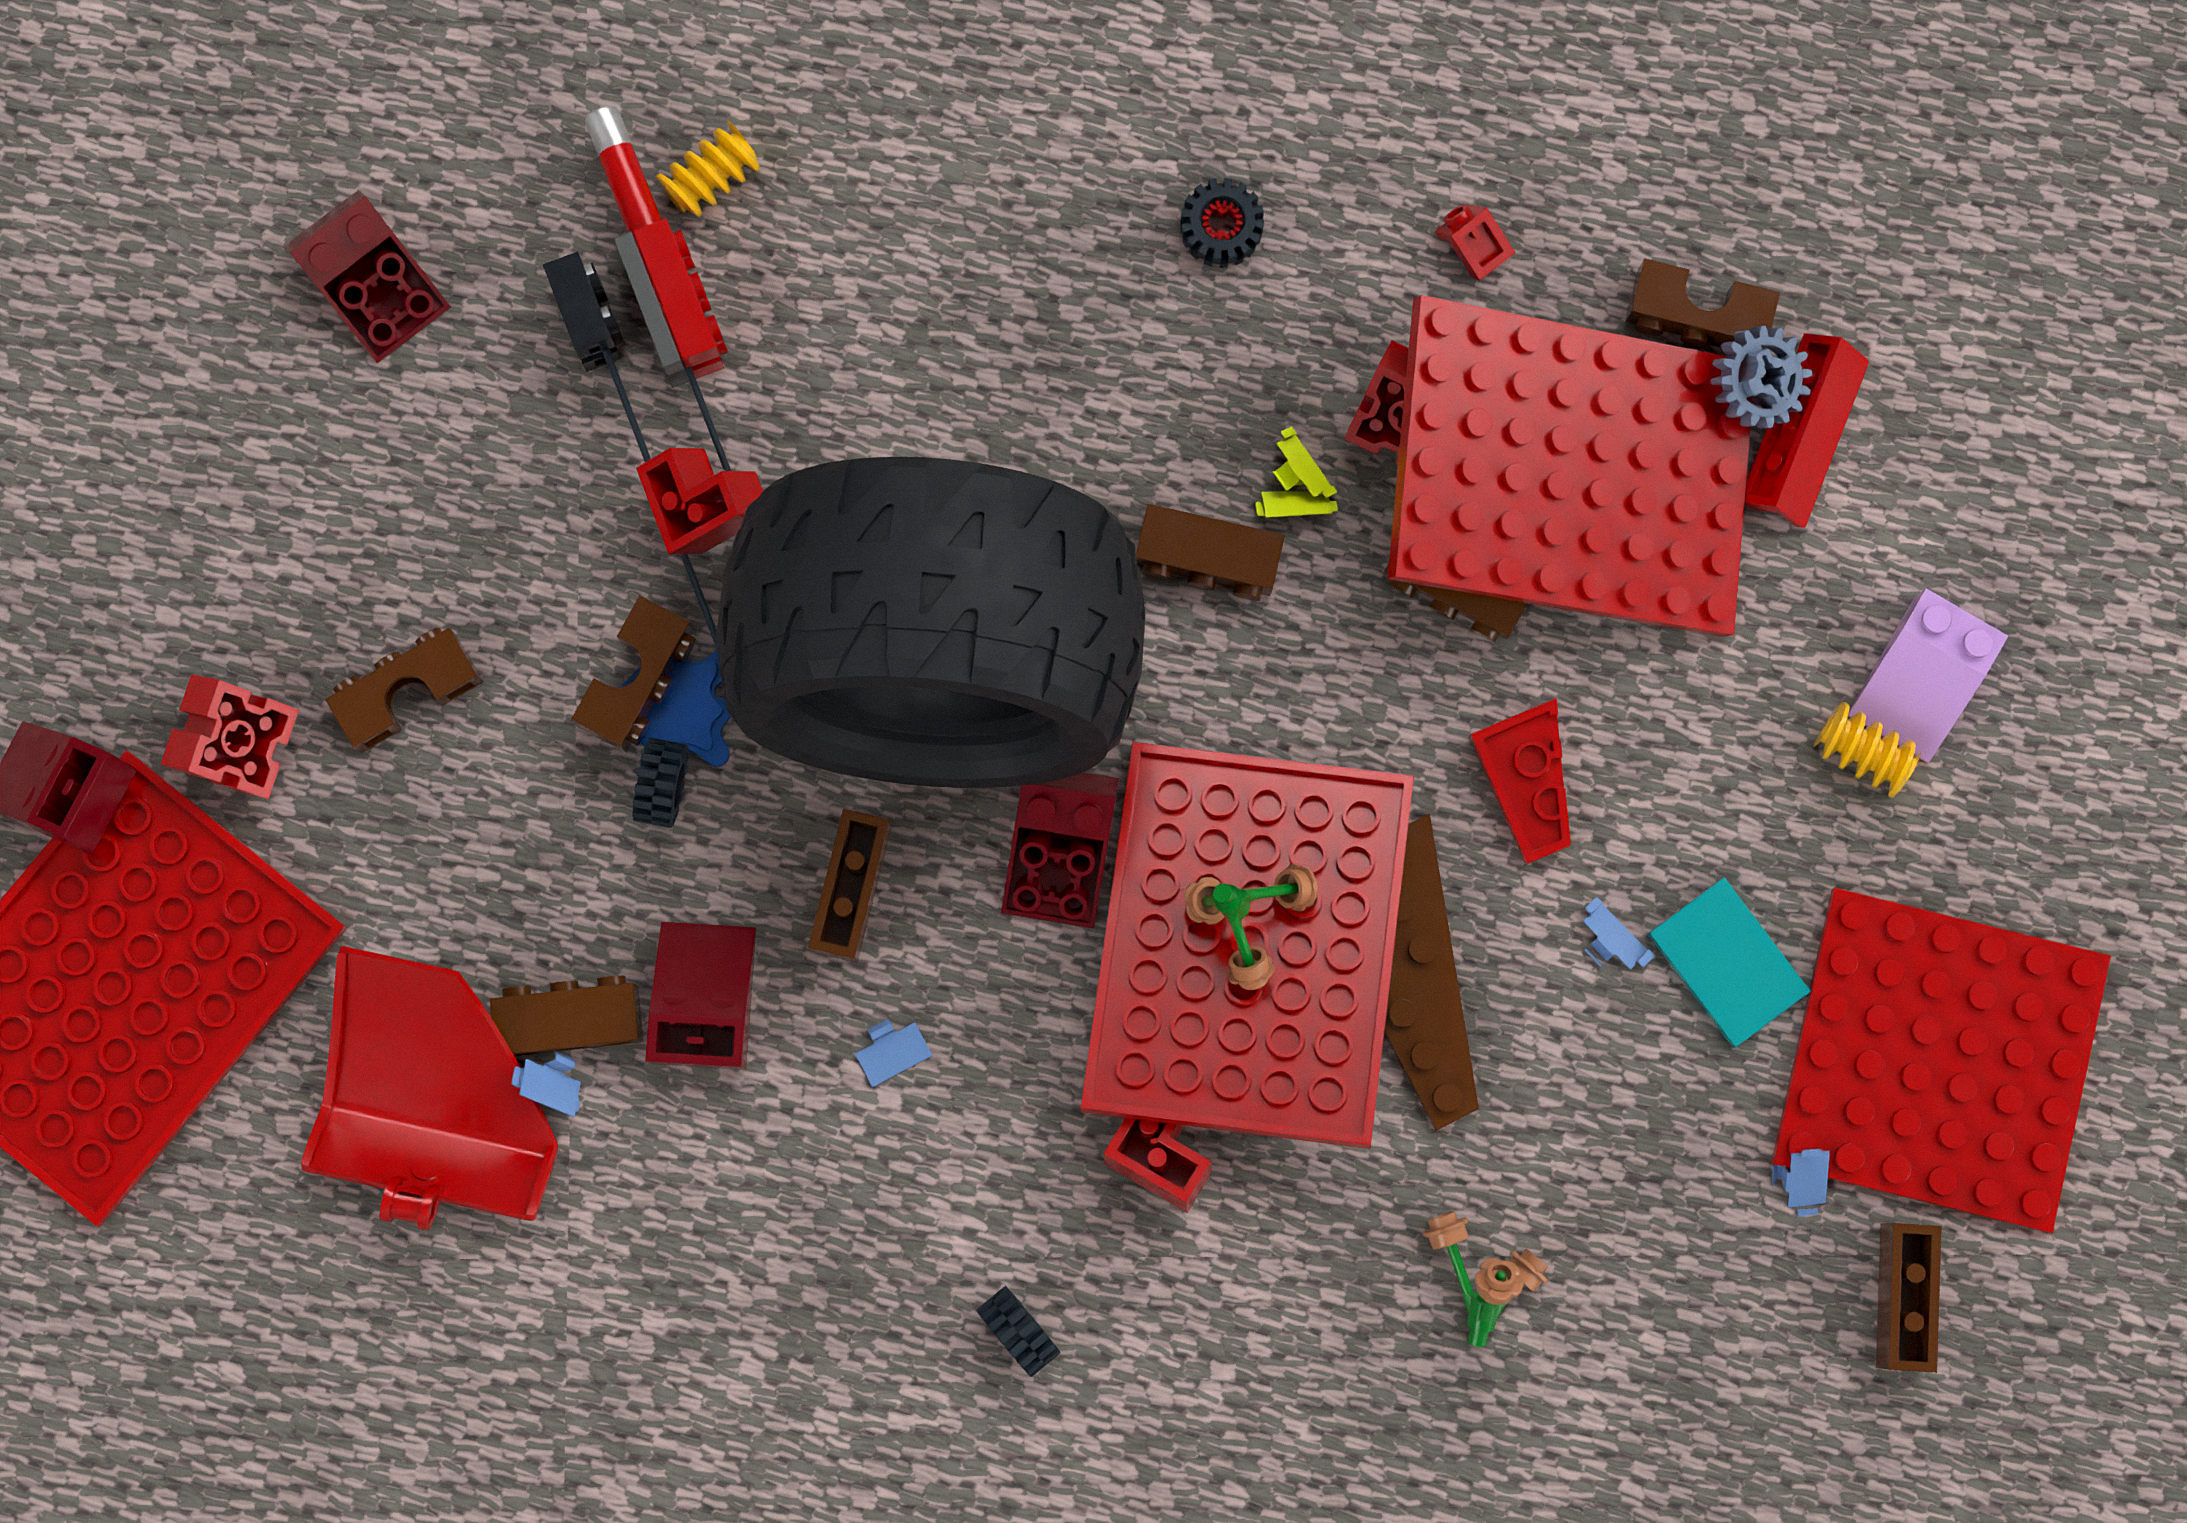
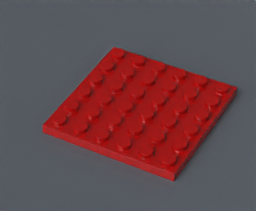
(1943, 1059)

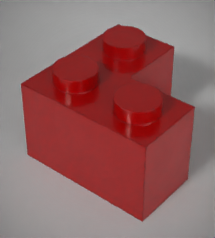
(692, 503)
(1158, 1162)

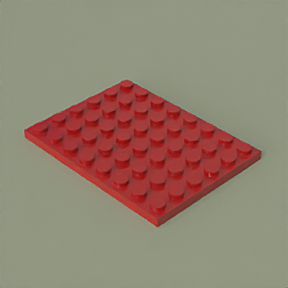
(1568, 470)
(138, 987)
(1169, 1024)

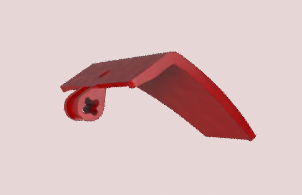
(425, 1096)

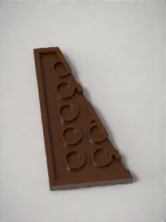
(1424, 995)

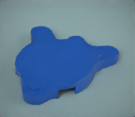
(692, 710)

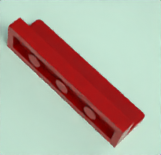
(1799, 452)

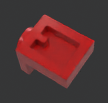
(1475, 239)

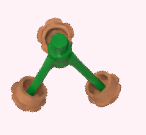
(1212, 901)
(1496, 1281)

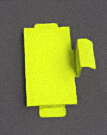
(1300, 467)
(1294, 504)

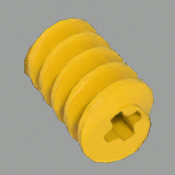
(708, 171)
(1868, 748)

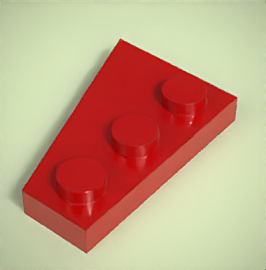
(1526, 777)

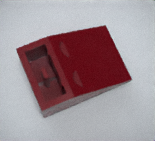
(367, 276)
(61, 786)
(1060, 849)
(701, 996)

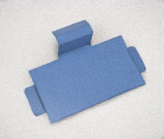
(1613, 937)
(892, 1051)
(548, 1084)
(1805, 1180)

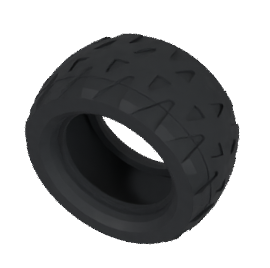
(931, 623)

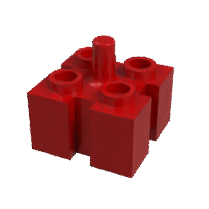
(1381, 410)
(229, 736)

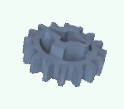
(1760, 376)

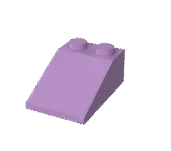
(1928, 672)

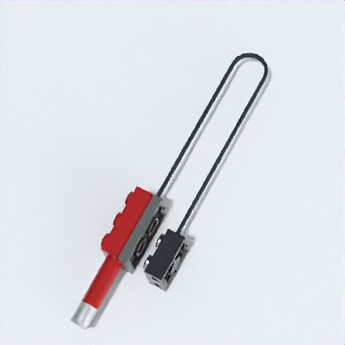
(665, 292)

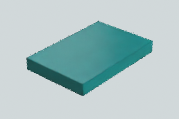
(1729, 962)

